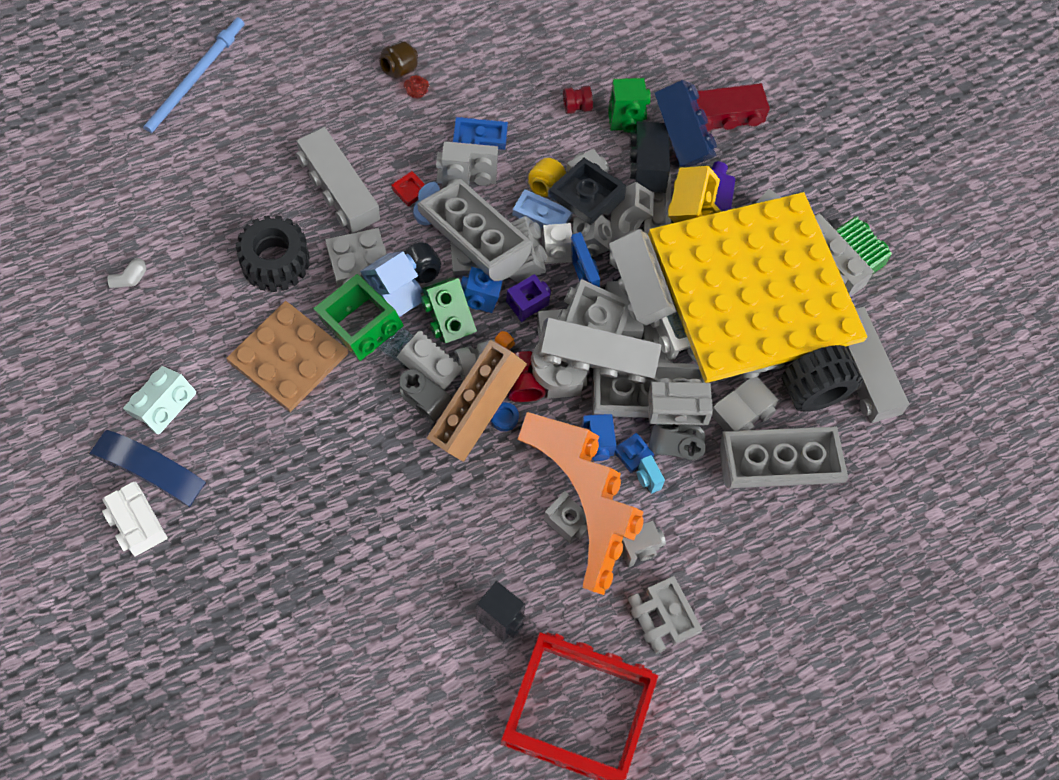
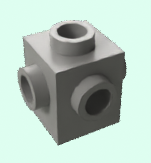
(596, 235)

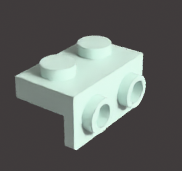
(160, 399)

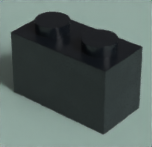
(501, 612)

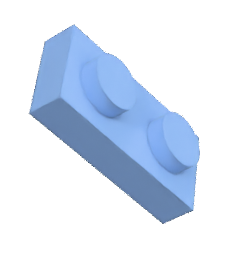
(540, 210)

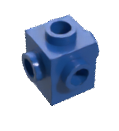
(480, 290)

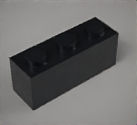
(650, 156)

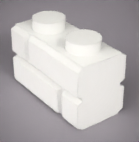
(134, 519)

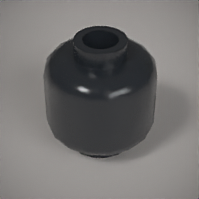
(426, 260)

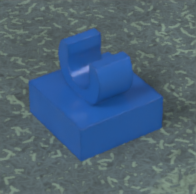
(632, 451)

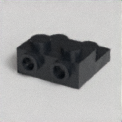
(588, 191)

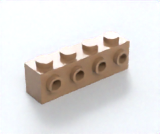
(476, 400)

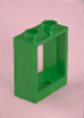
(344, 302)

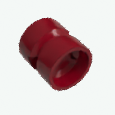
(526, 387)

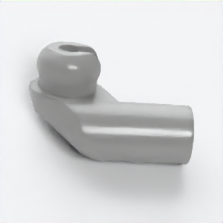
(130, 276)

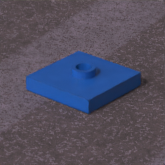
(583, 263)

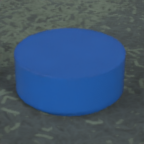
(505, 417)

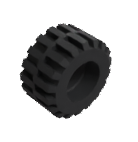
(279, 271)
(821, 378)

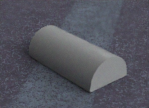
(477, 229)
(630, 399)
(782, 457)

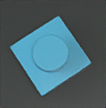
(650, 475)

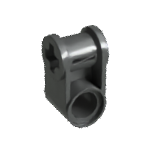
(427, 397)
(676, 440)

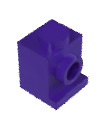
(528, 288)

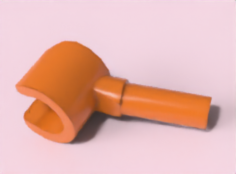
(505, 340)

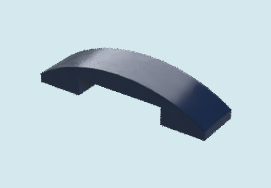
(148, 466)

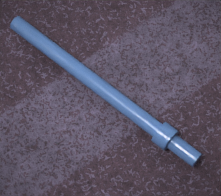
(224, 39)

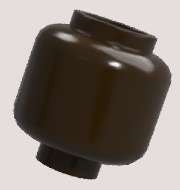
(398, 59)

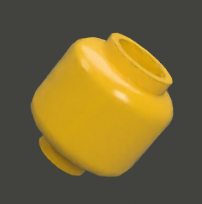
(545, 175)

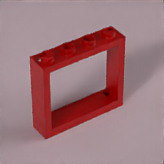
(607, 663)

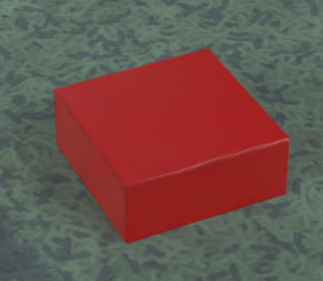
(408, 188)

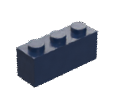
(686, 123)

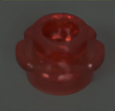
(416, 91)

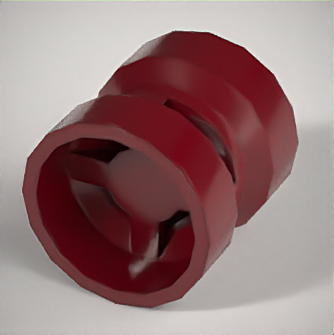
(578, 99)

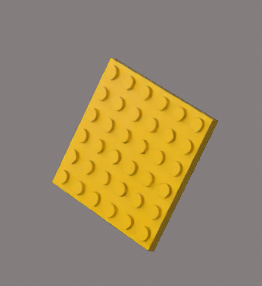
(755, 286)

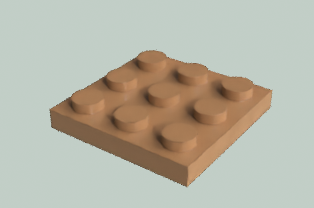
(287, 356)

